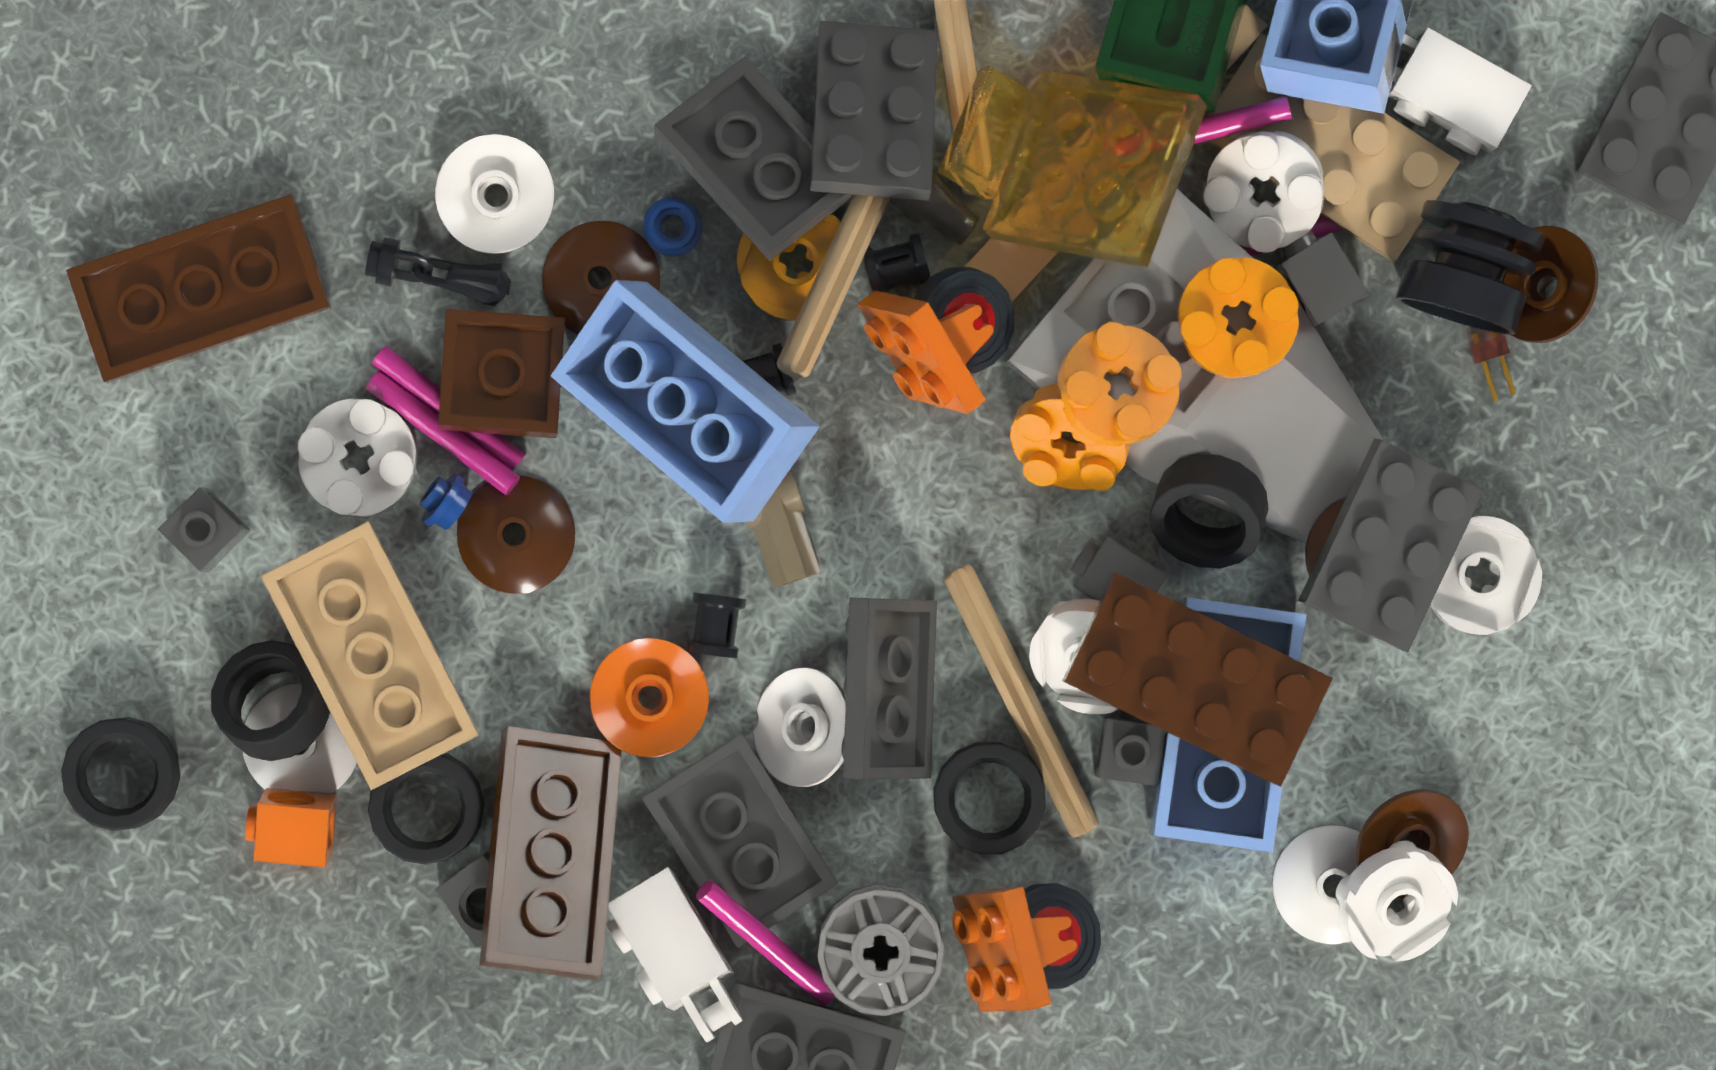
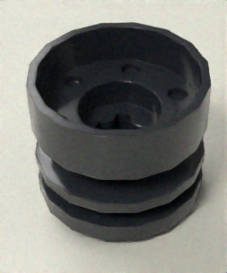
(1470, 266)

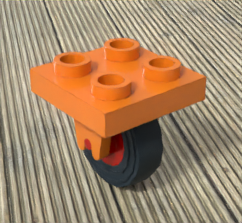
(942, 335)
(1024, 943)

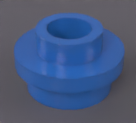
(672, 207)
(445, 501)

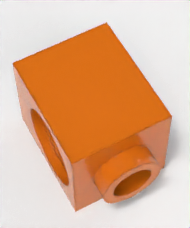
(292, 827)

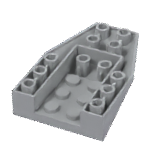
(1287, 425)

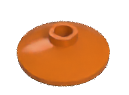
(617, 703)

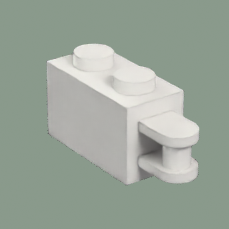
(1456, 92)
(674, 950)

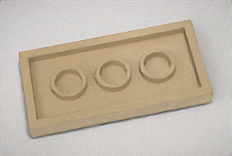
(1370, 162)
(370, 655)

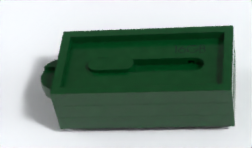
(1171, 45)

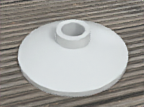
(486, 163)
(785, 727)
(320, 769)
(1301, 876)

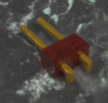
(1488, 350)

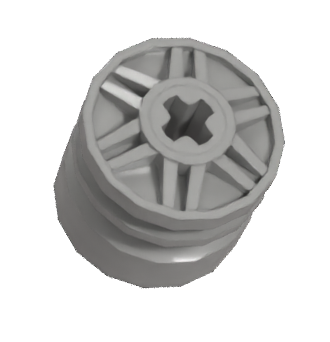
(852, 927)

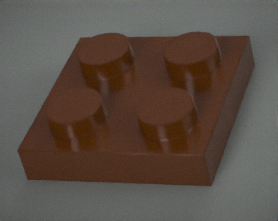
(500, 373)

